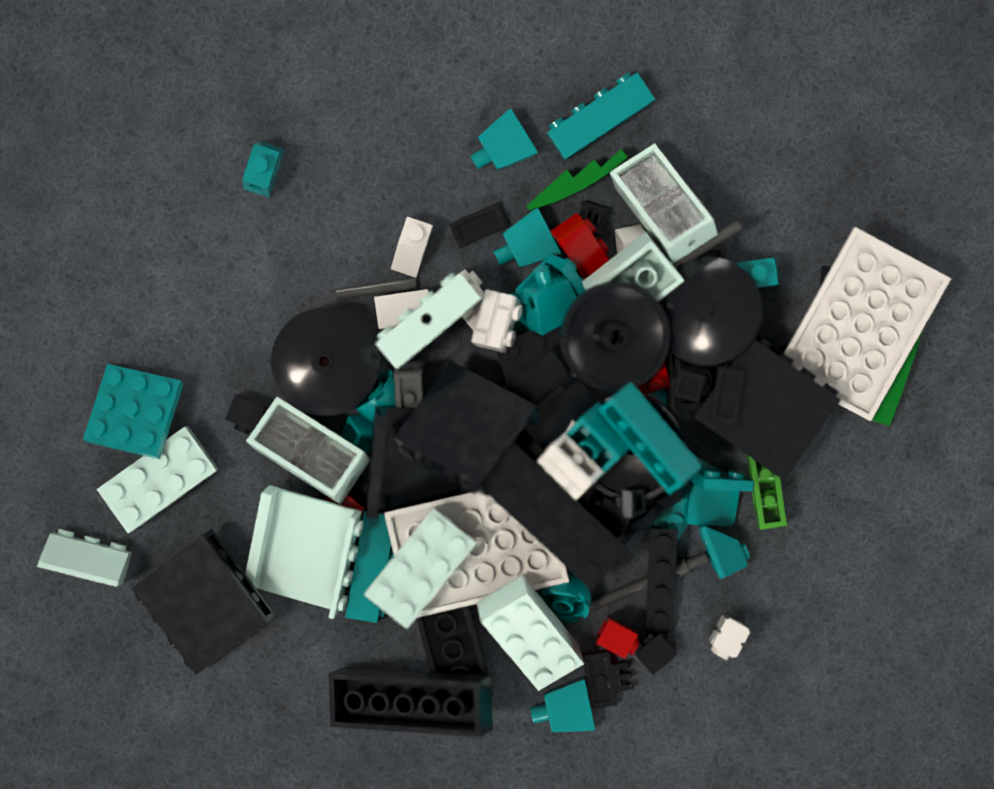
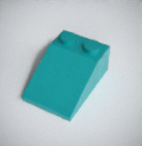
(598, 439)

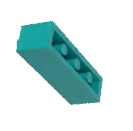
(600, 116)
(650, 438)
(371, 559)

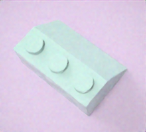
(641, 265)
(85, 558)

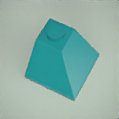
(723, 551)

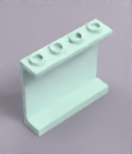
(304, 548)

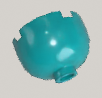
(381, 395)
(568, 599)

